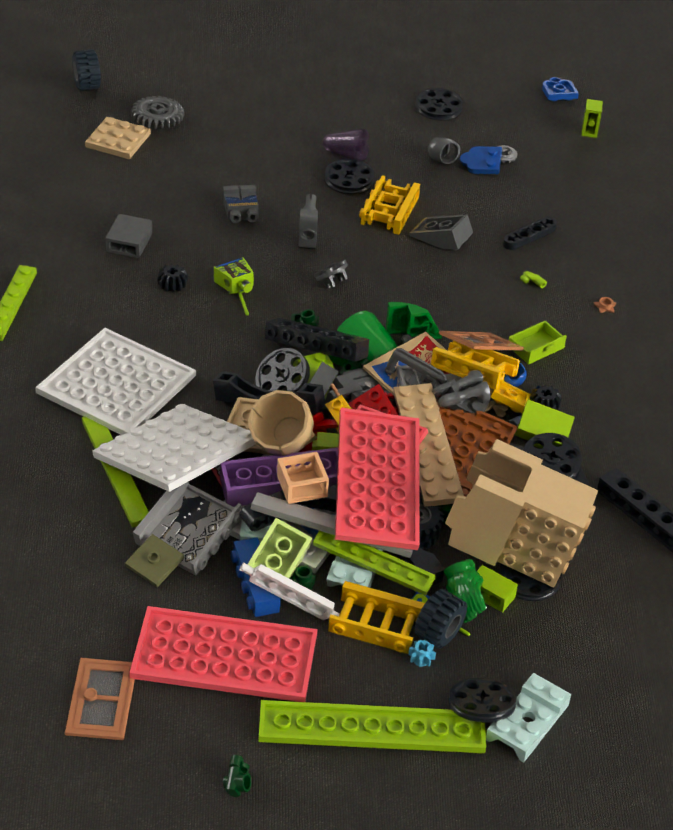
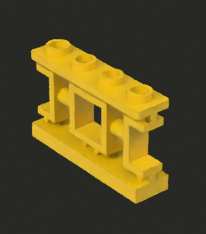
(386, 213)
(462, 359)

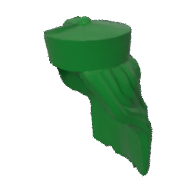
(465, 584)

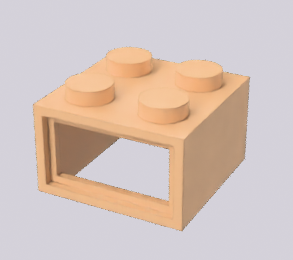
(302, 481)

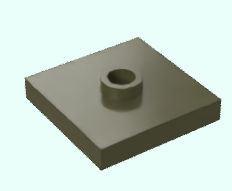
(154, 560)

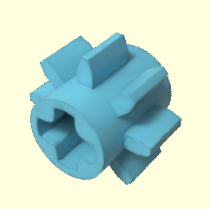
(422, 653)

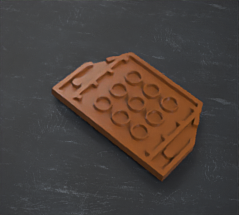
(472, 433)

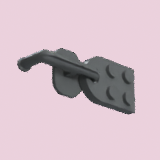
(430, 374)

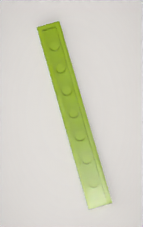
(121, 481)

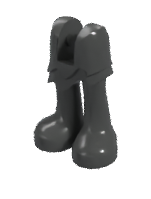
(450, 389)

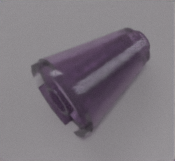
(348, 143)

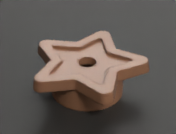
(605, 304)

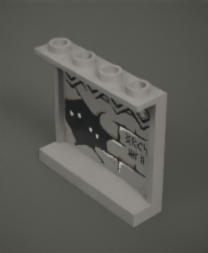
(189, 523)

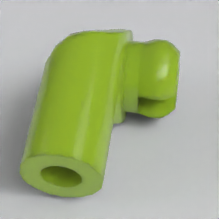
(534, 278)

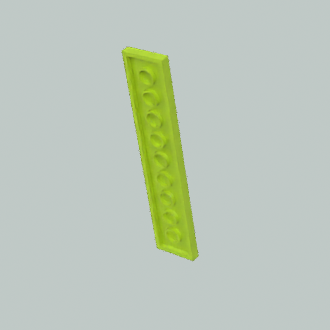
(369, 727)

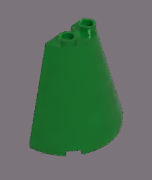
(367, 326)

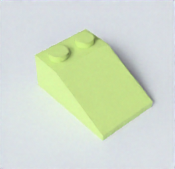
(281, 549)

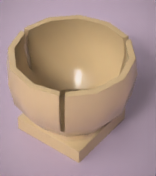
(282, 423)

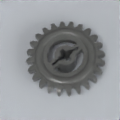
(157, 111)

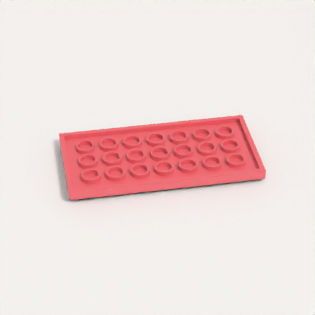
(378, 479)
(224, 654)

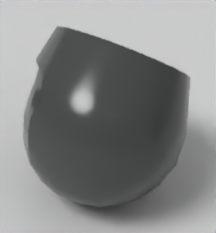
(439, 149)

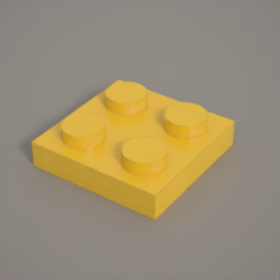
(510, 396)

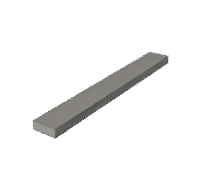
(307, 517)

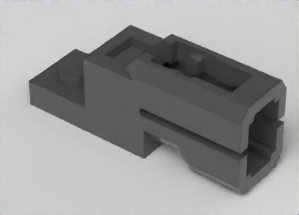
(351, 382)

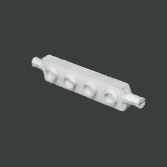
(290, 591)

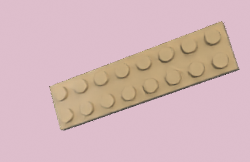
(437, 470)

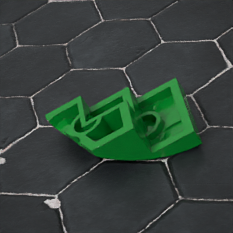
(410, 320)

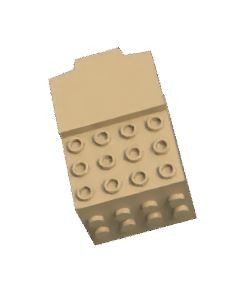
(521, 514)

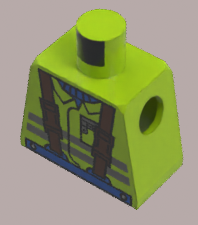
(234, 276)

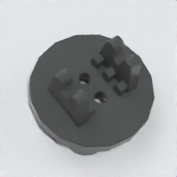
(333, 269)

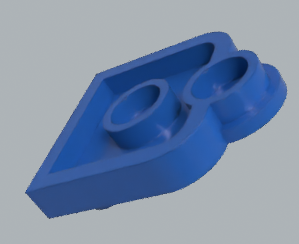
(559, 89)
(482, 160)

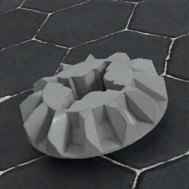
(508, 154)

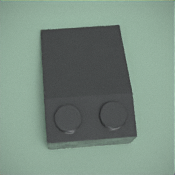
(443, 231)

